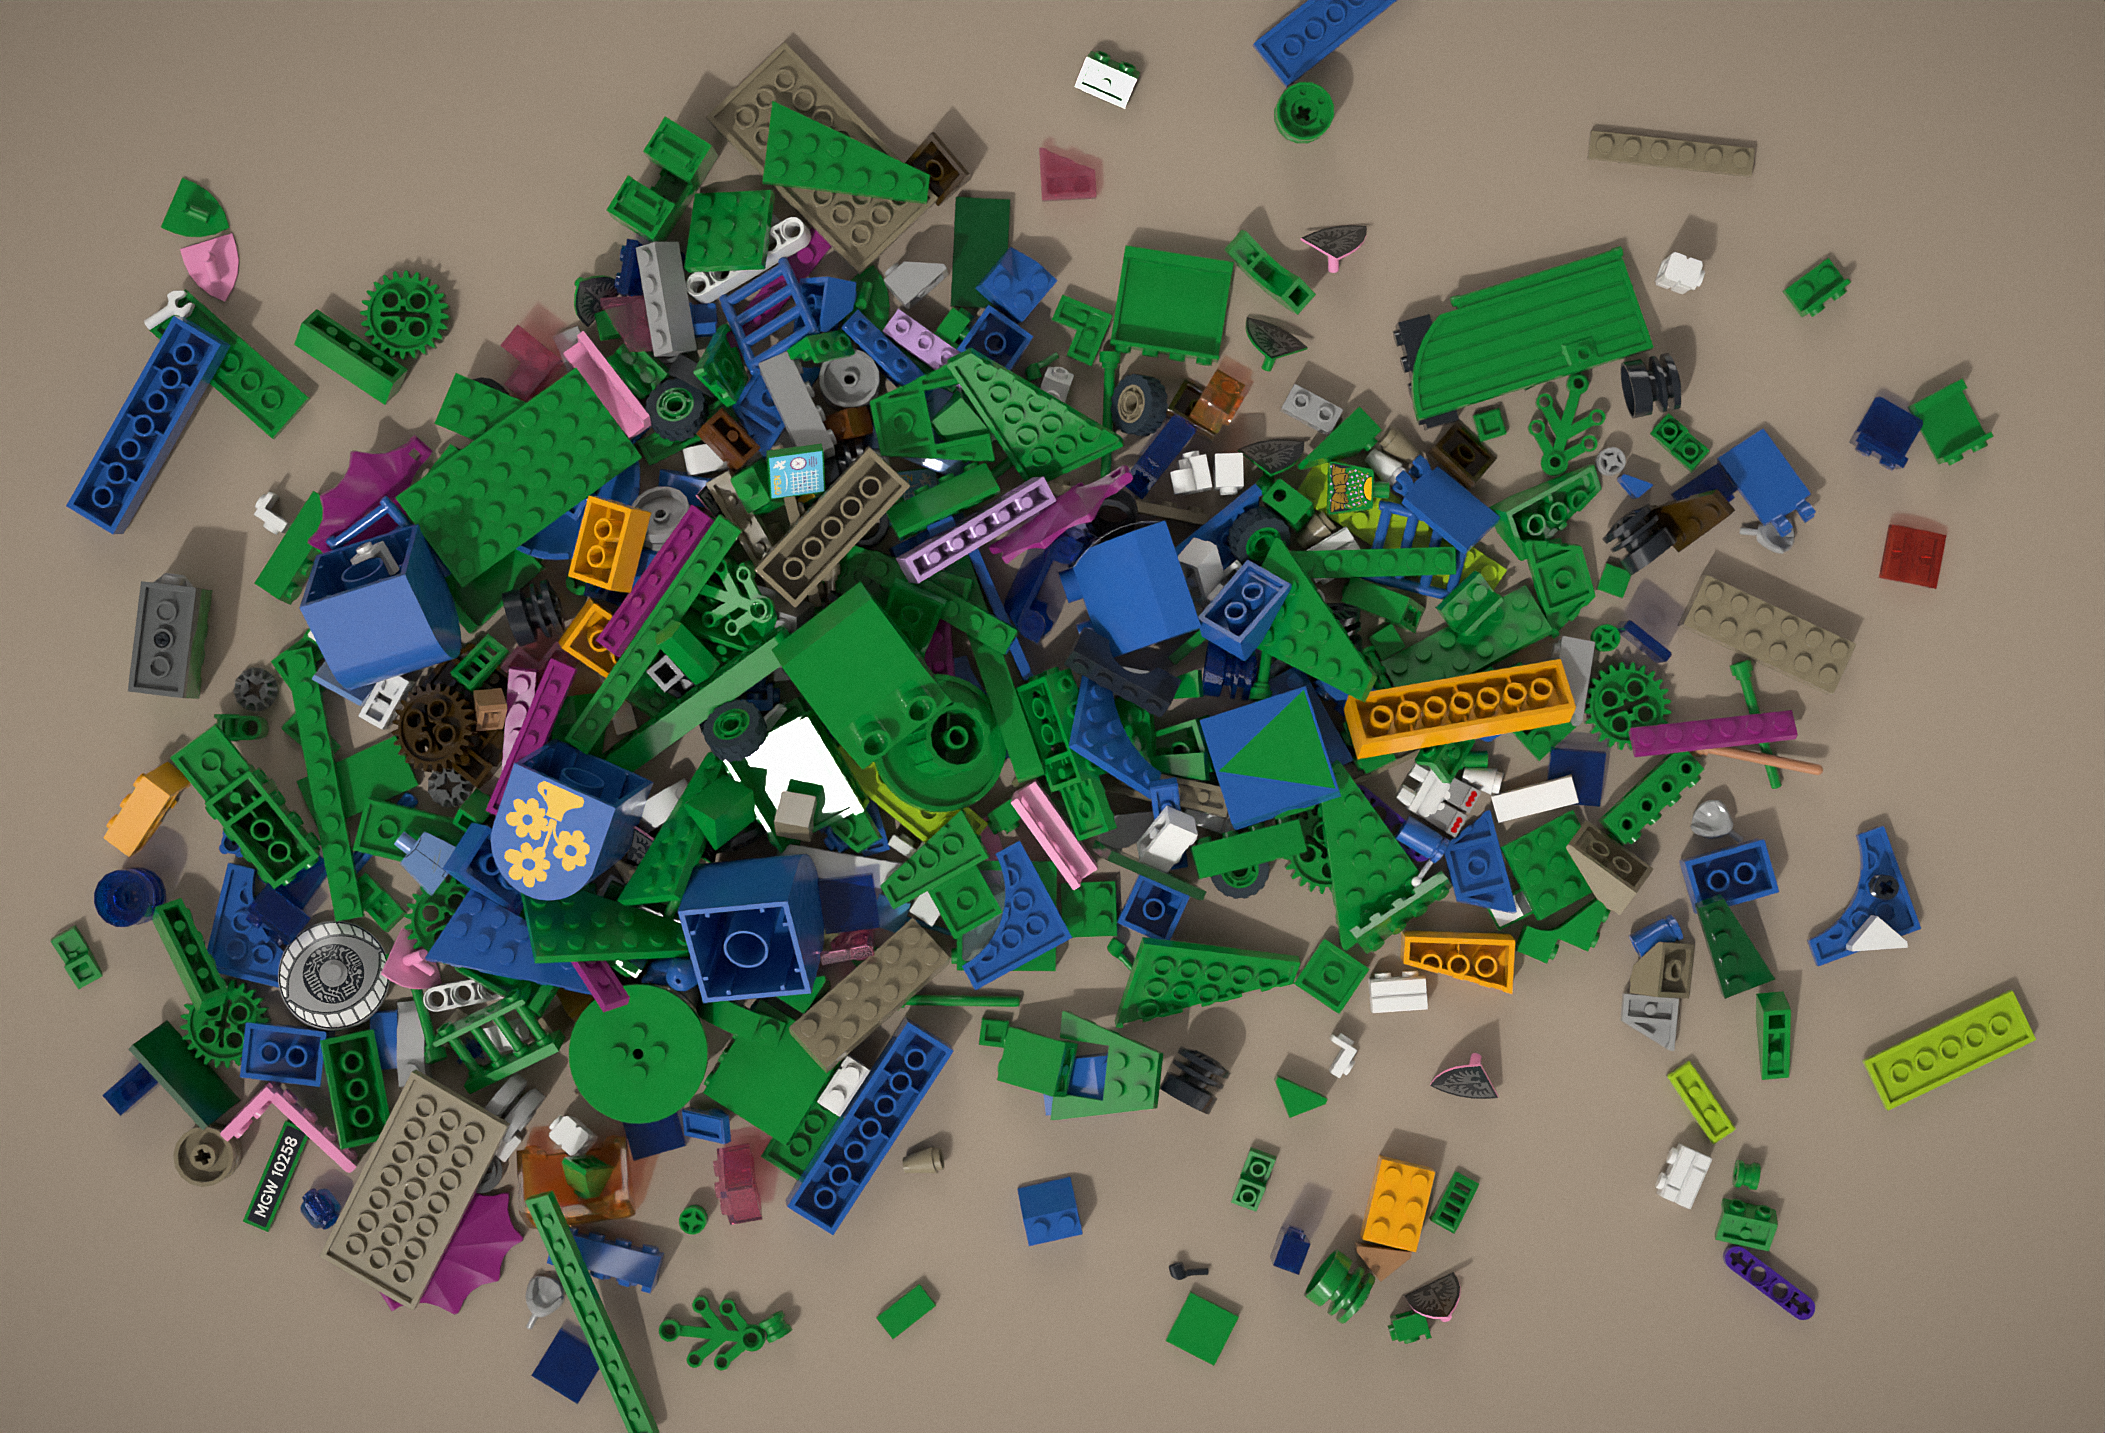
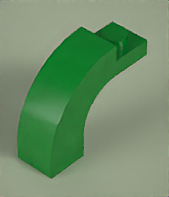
(1268, 274)
(742, 1021)

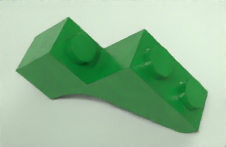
(1576, 930)

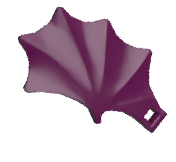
(363, 487)
(1070, 509)
(472, 1255)

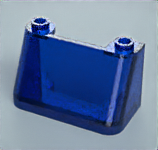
(1021, 602)

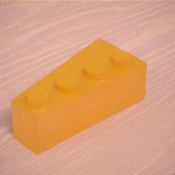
(1463, 955)

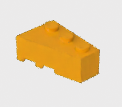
(145, 808)

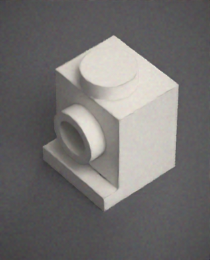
(499, 1039)

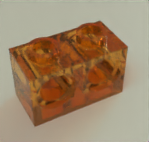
(1217, 401)

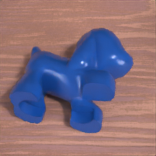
(674, 971)

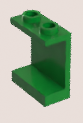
(1950, 423)

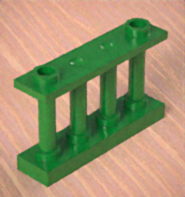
(501, 1064)

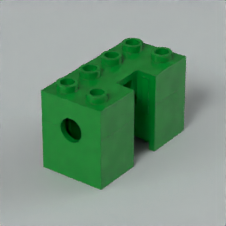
(684, 166)

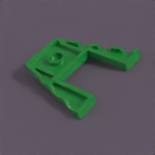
(906, 429)
(1141, 732)
(1130, 1078)

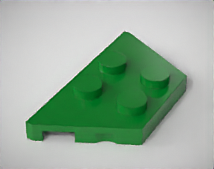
(722, 368)
(1559, 580)

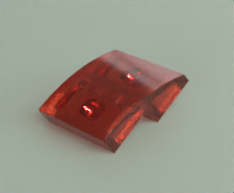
(1912, 556)

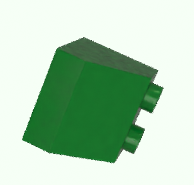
(861, 675)

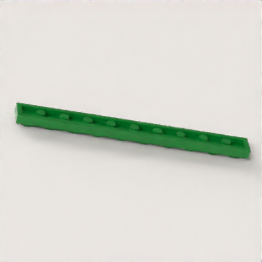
(643, 646)
(324, 784)
(591, 1313)

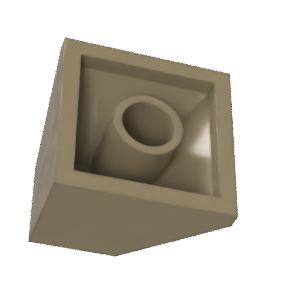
(1664, 971)

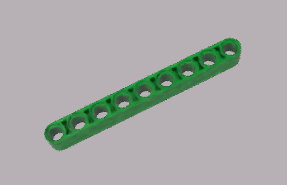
(1001, 691)
(697, 704)

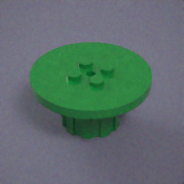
(951, 756)
(634, 1085)

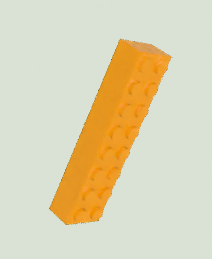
(1460, 709)

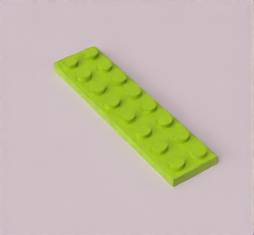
(1364, 526)

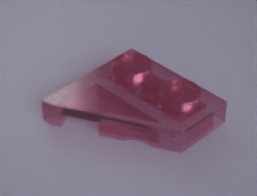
(1065, 179)
(630, 321)
(850, 946)

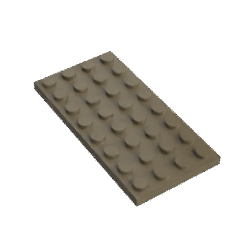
(851, 224)
(414, 1189)

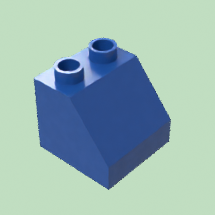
(1133, 590)

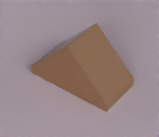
(490, 709)
(1381, 1258)

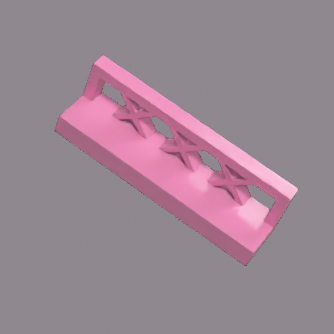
(608, 386)
(1053, 833)

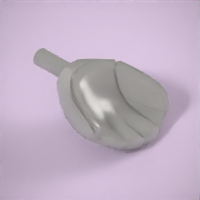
(1770, 538)
(1713, 821)
(543, 1297)

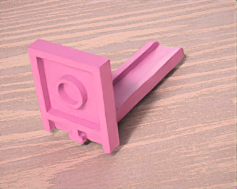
(303, 1118)

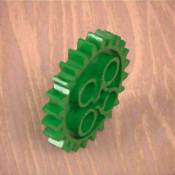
(403, 339)
(1617, 683)
(1310, 869)
(440, 901)
(199, 1022)

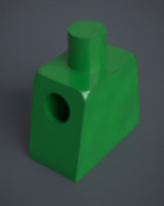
(753, 488)
(1294, 509)

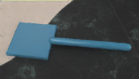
(895, 919)

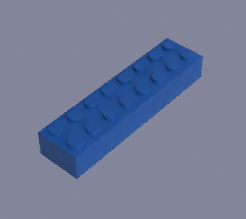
(148, 425)
(869, 1126)

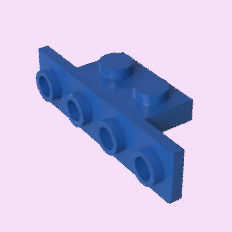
(886, 355)

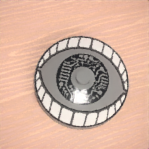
(333, 976)

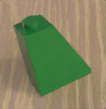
(1383, 604)

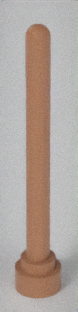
(1762, 758)

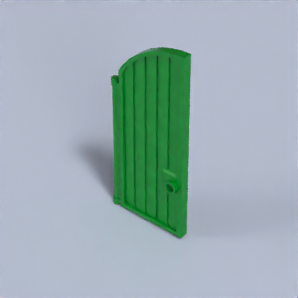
(1528, 334)

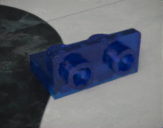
(1709, 480)

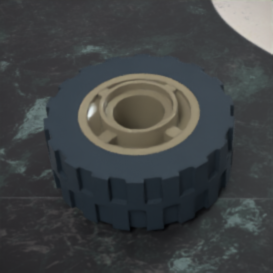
(1139, 405)

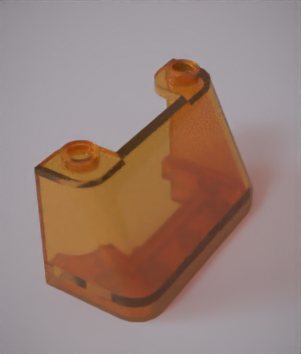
(544, 1172)

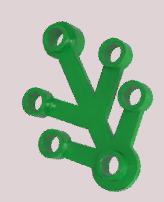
(1564, 429)
(734, 599)
(717, 1333)

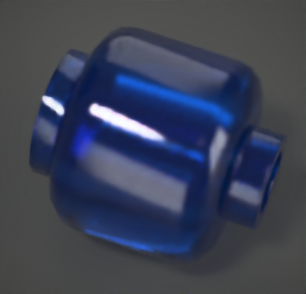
(320, 1208)

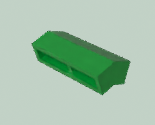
(686, 652)

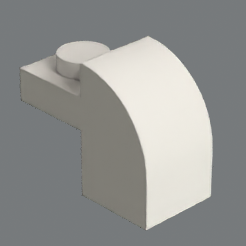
(660, 806)

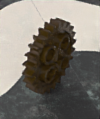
(434, 727)

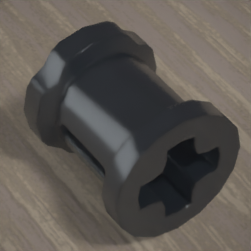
(1890, 882)

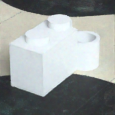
(1192, 474)
(1202, 570)

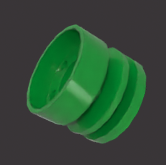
(1304, 96)
(1344, 1289)

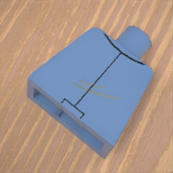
(425, 859)

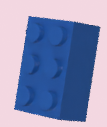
(1735, 872)

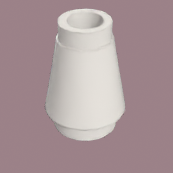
(1384, 466)
(1484, 779)

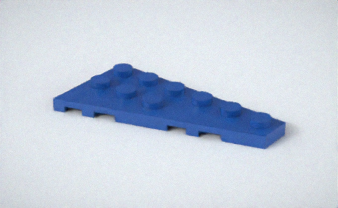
(499, 944)

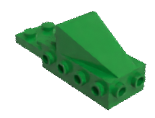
(1065, 768)
(248, 807)

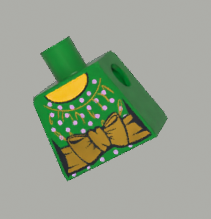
(1352, 489)

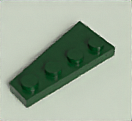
(1730, 949)

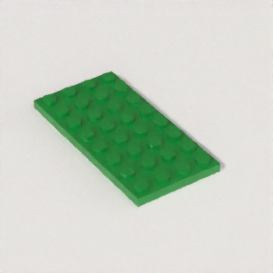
(518, 477)

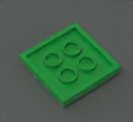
(729, 231)
(1545, 866)

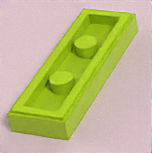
(1701, 1102)

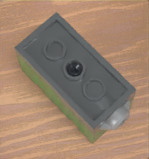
(169, 638)

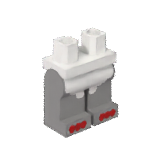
(1429, 798)

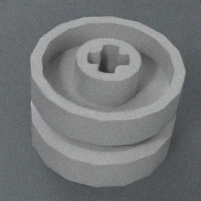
(842, 395)
(666, 509)
(512, 1108)

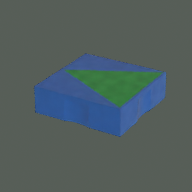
(1270, 758)

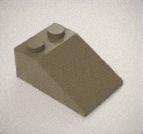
(1607, 867)

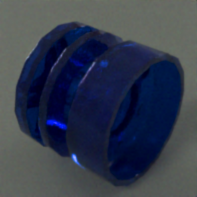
(1227, 670)
(116, 899)

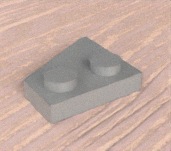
(1652, 1017)

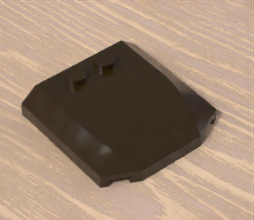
(487, 752)

